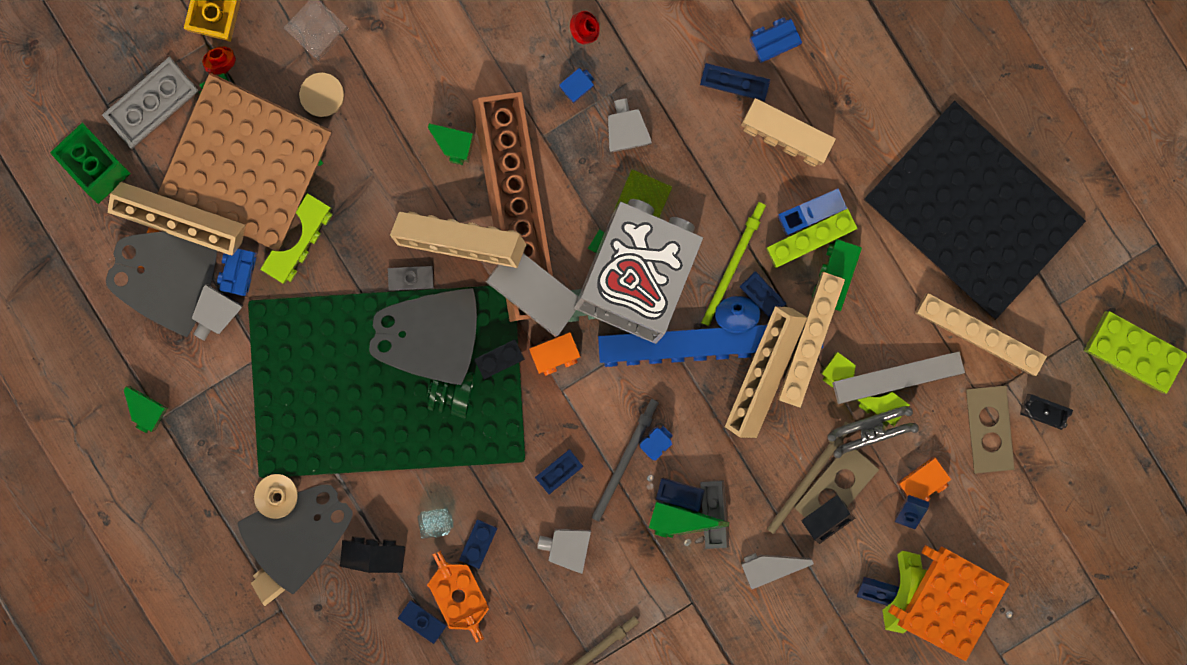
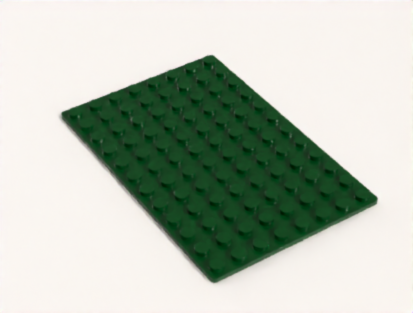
(341, 410)

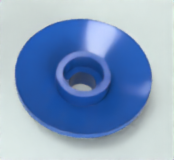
(734, 320)

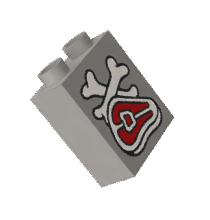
(639, 270)

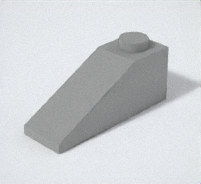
(767, 568)

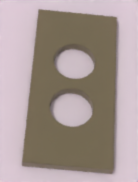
(976, 401)
(853, 461)

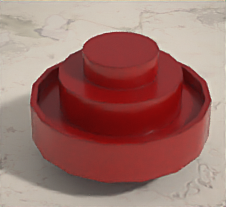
(584, 27)
(219, 60)

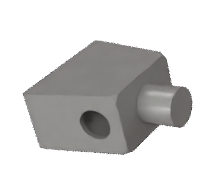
(626, 128)
(213, 312)
(567, 548)

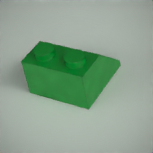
(454, 143)

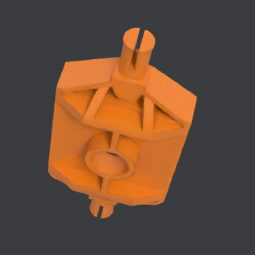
(461, 614)

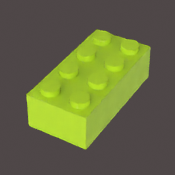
(1135, 352)

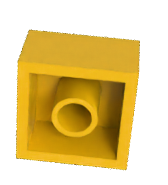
(212, 18)

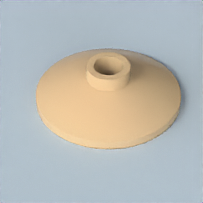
(268, 489)

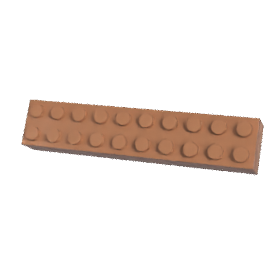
(511, 177)

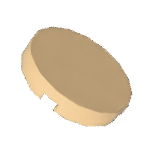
(321, 94)

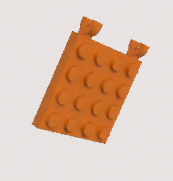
(951, 603)

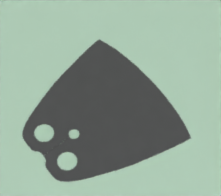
(171, 279)
(437, 336)
(296, 544)

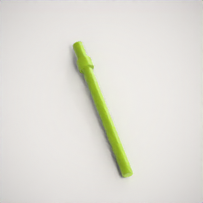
(752, 225)

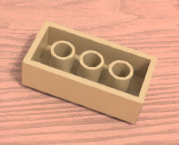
(787, 132)

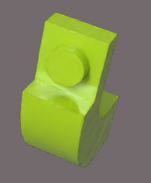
(910, 578)

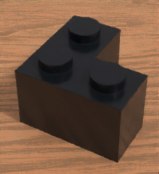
(372, 555)

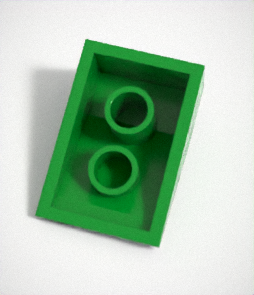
(90, 163)
(674, 520)

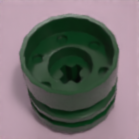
(451, 394)

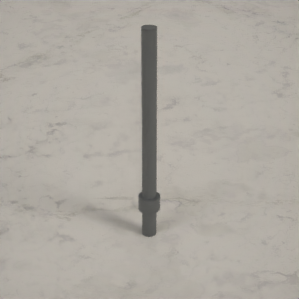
(644, 421)

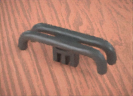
(872, 430)

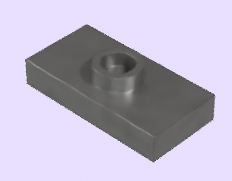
(410, 278)

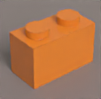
(555, 353)
(925, 480)

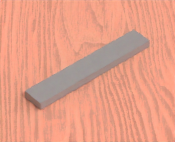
(898, 377)

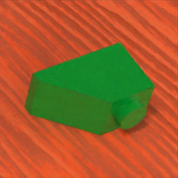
(144, 410)

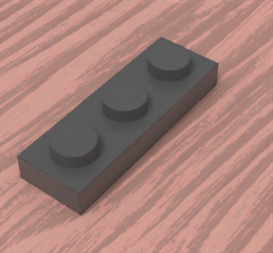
(715, 506)

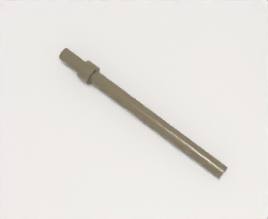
(805, 483)
(618, 634)

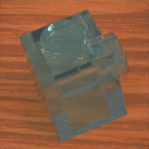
(435, 523)

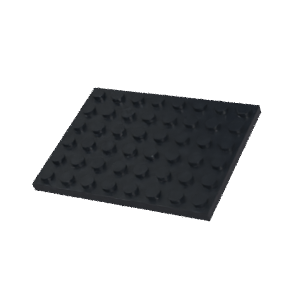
(974, 210)

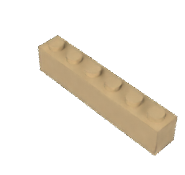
(176, 218)
(458, 239)
(980, 334)
(811, 339)
(766, 372)

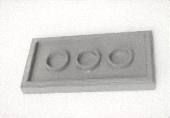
(150, 102)
(535, 293)

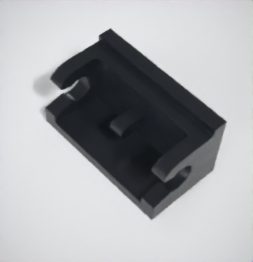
(1046, 411)
(828, 519)

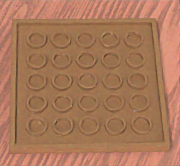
(245, 160)

